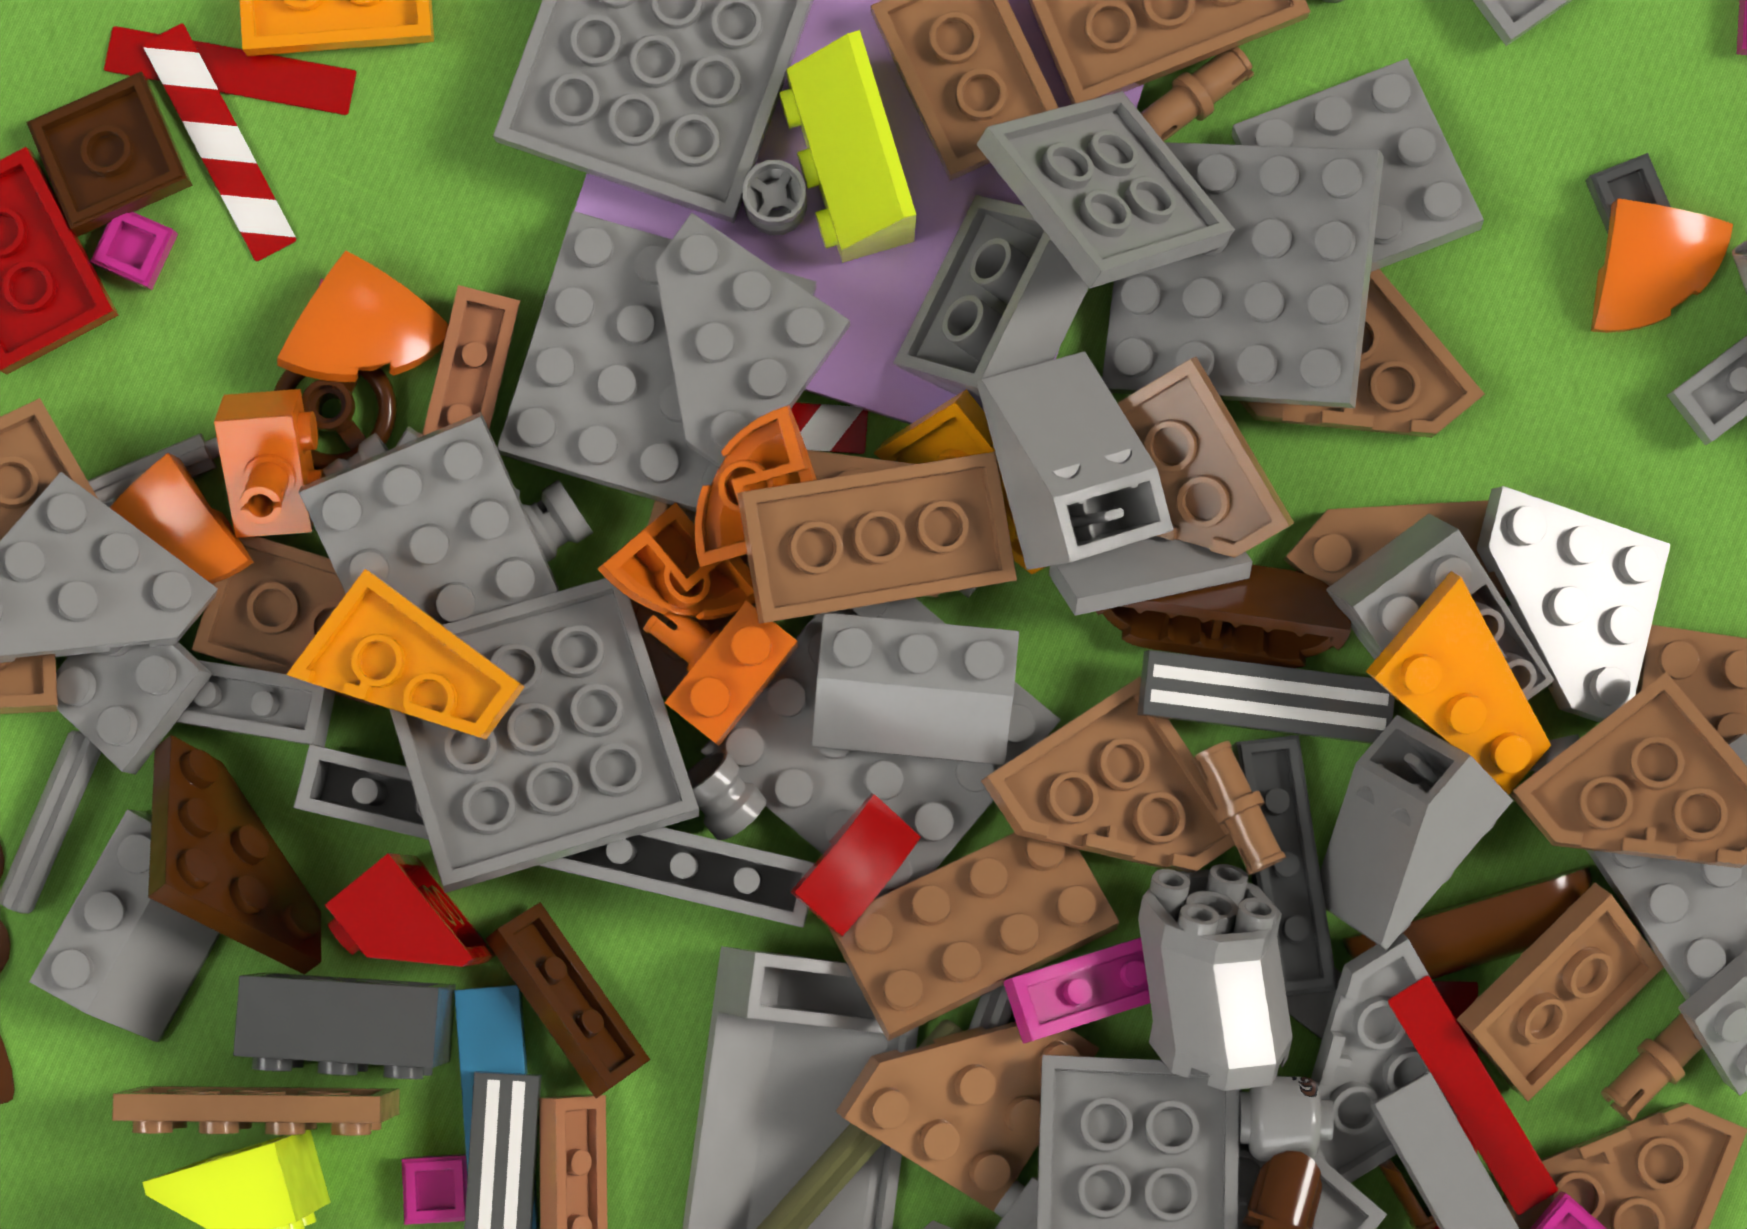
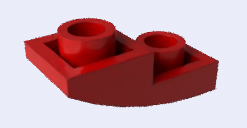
(856, 865)

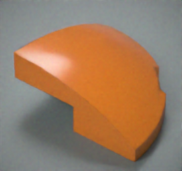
(1654, 263)
(361, 323)
(757, 457)
(178, 517)
(664, 573)

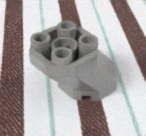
(1215, 976)

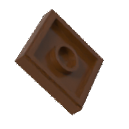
(109, 154)

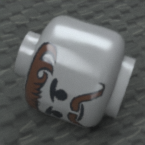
(1284, 1118)

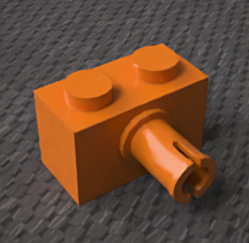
(266, 460)
(723, 667)

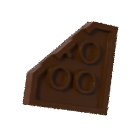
(221, 862)

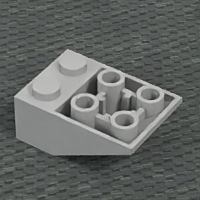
(1070, 463)
(1402, 575)
(1404, 829)

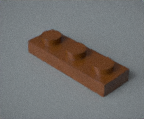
(567, 999)

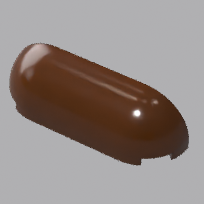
(1264, 620)
(1487, 925)

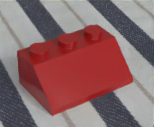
(404, 916)

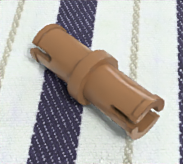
(1196, 93)
(1238, 807)
(1657, 1064)

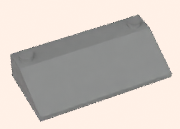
(776, 1068)

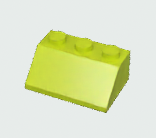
(849, 150)
(248, 1188)

